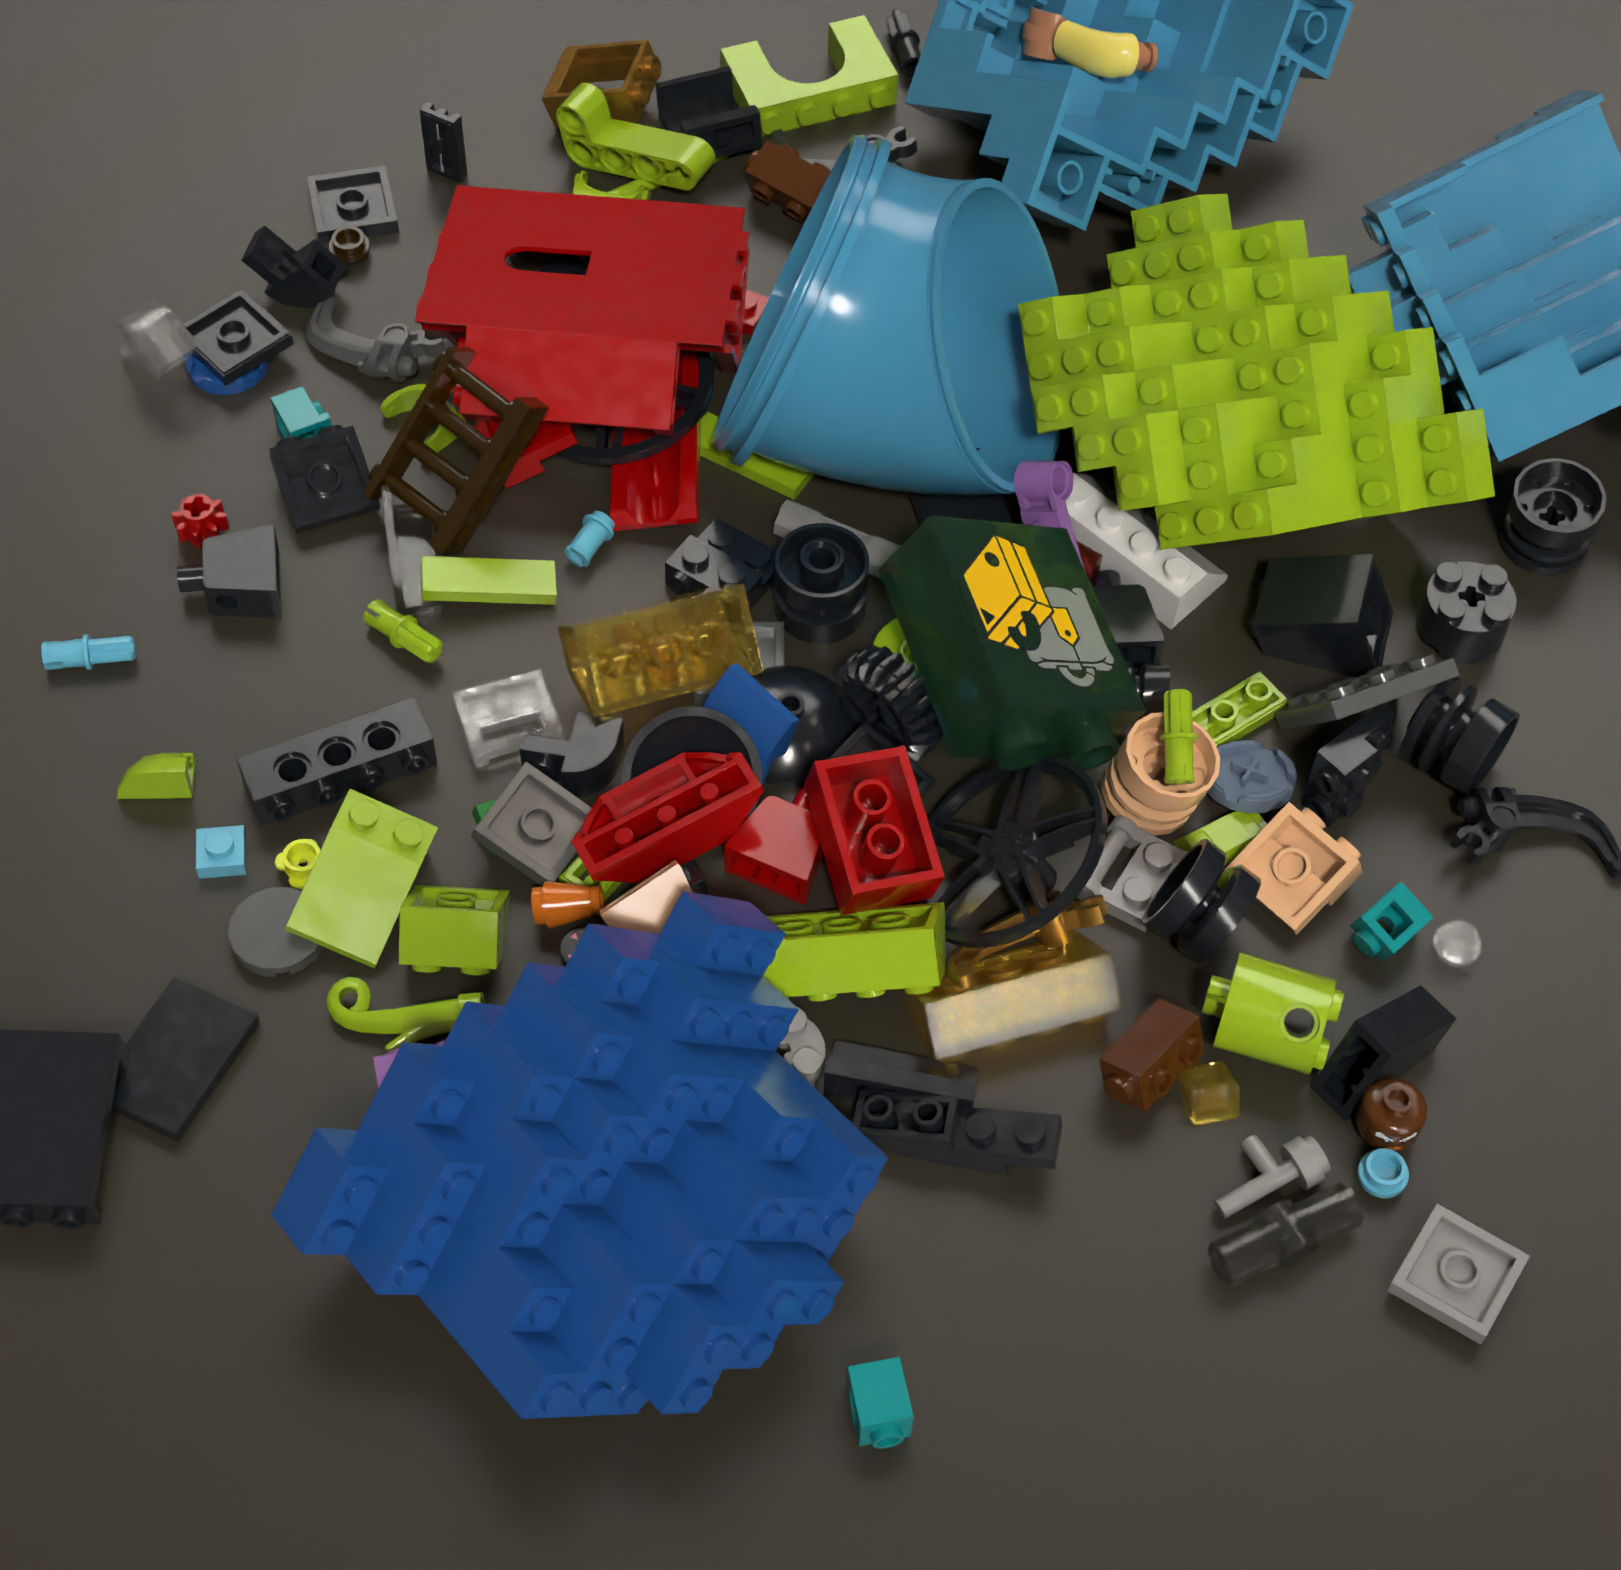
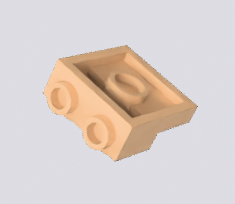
(1299, 866)

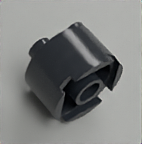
(1466, 610)

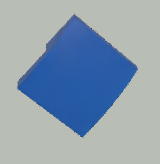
(756, 711)

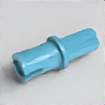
(87, 652)

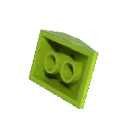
(361, 878)

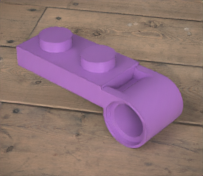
(1042, 494)

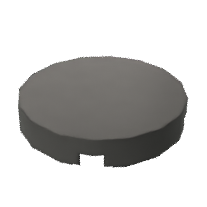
(260, 934)

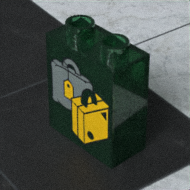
(1011, 642)

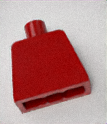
(777, 848)

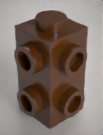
(785, 178)
(1151, 1054)

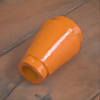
(565, 903)

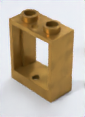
(607, 62)

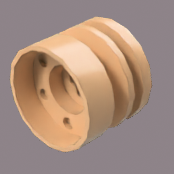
(1135, 778)

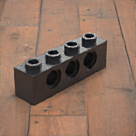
(315, 756)

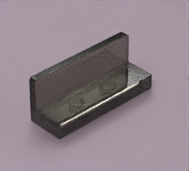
(407, 541)

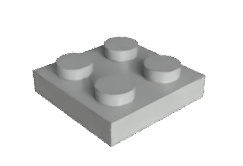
(1458, 1273)

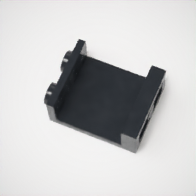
(706, 109)

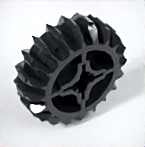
(890, 698)

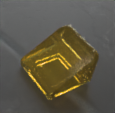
(1210, 1093)

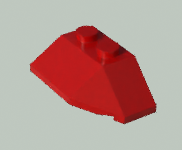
(666, 816)

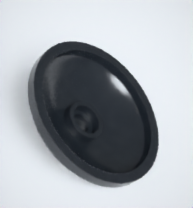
(820, 726)
(688, 731)

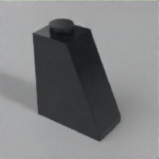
(1382, 1047)

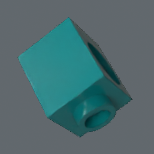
(879, 1403)

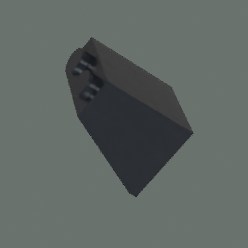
(1324, 612)

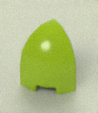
(159, 777)

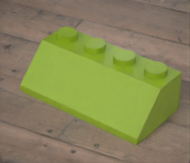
(860, 952)

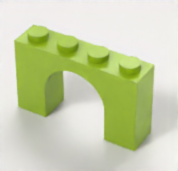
(862, 84)

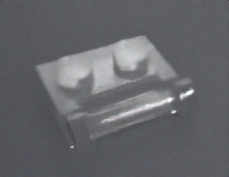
(503, 706)

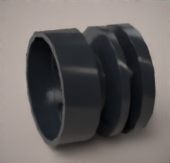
(1552, 516)
(1453, 731)

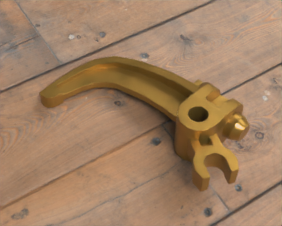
(1055, 934)

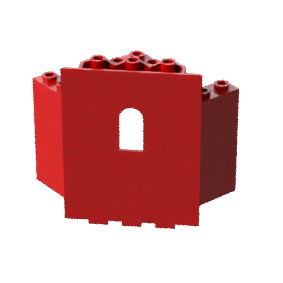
(594, 342)

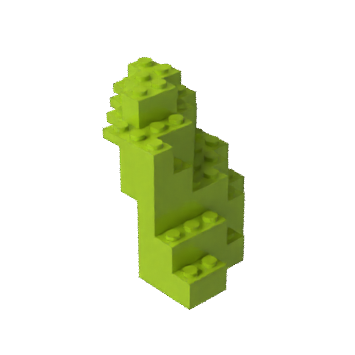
(1247, 384)

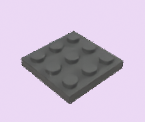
(1365, 691)

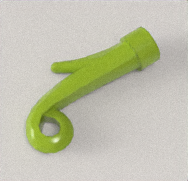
(410, 1022)

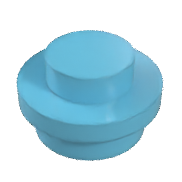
(1383, 1173)

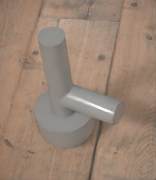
(1302, 1161)

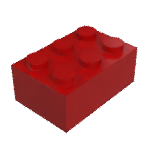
(873, 830)

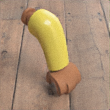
(1091, 50)

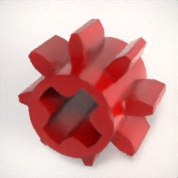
(199, 519)

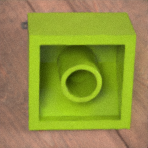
(453, 928)

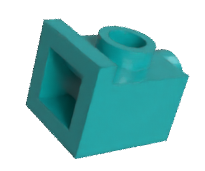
(298, 415)
(1400, 913)

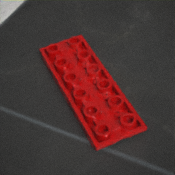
(664, 485)

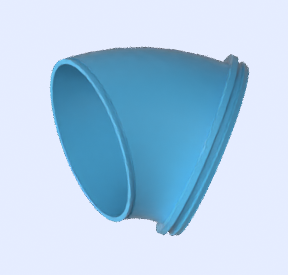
(897, 336)

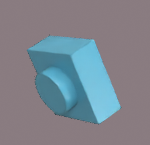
(221, 851)

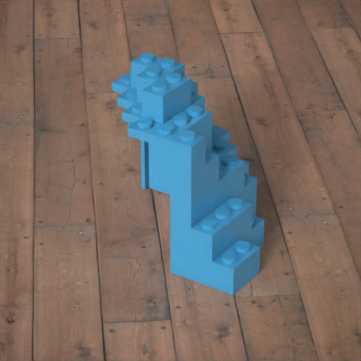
(1122, 140)
(1514, 272)

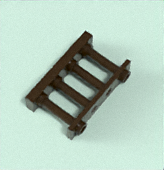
(495, 455)

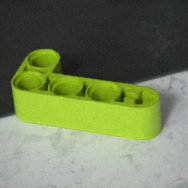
(627, 147)

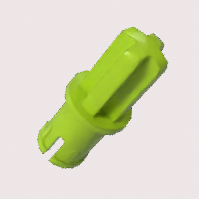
(403, 631)
(1178, 737)

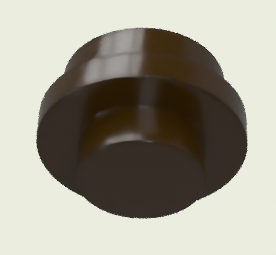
(349, 244)

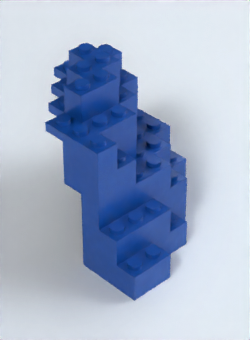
(602, 1172)

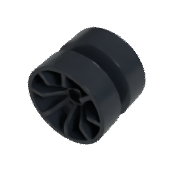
(821, 583)

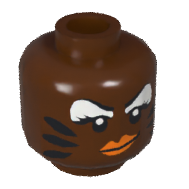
(1391, 1114)

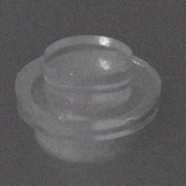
(1457, 944)

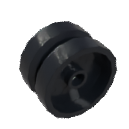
(1202, 901)

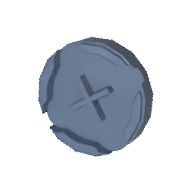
(1253, 777)

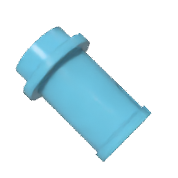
(595, 530)

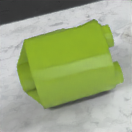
(1255, 1008)

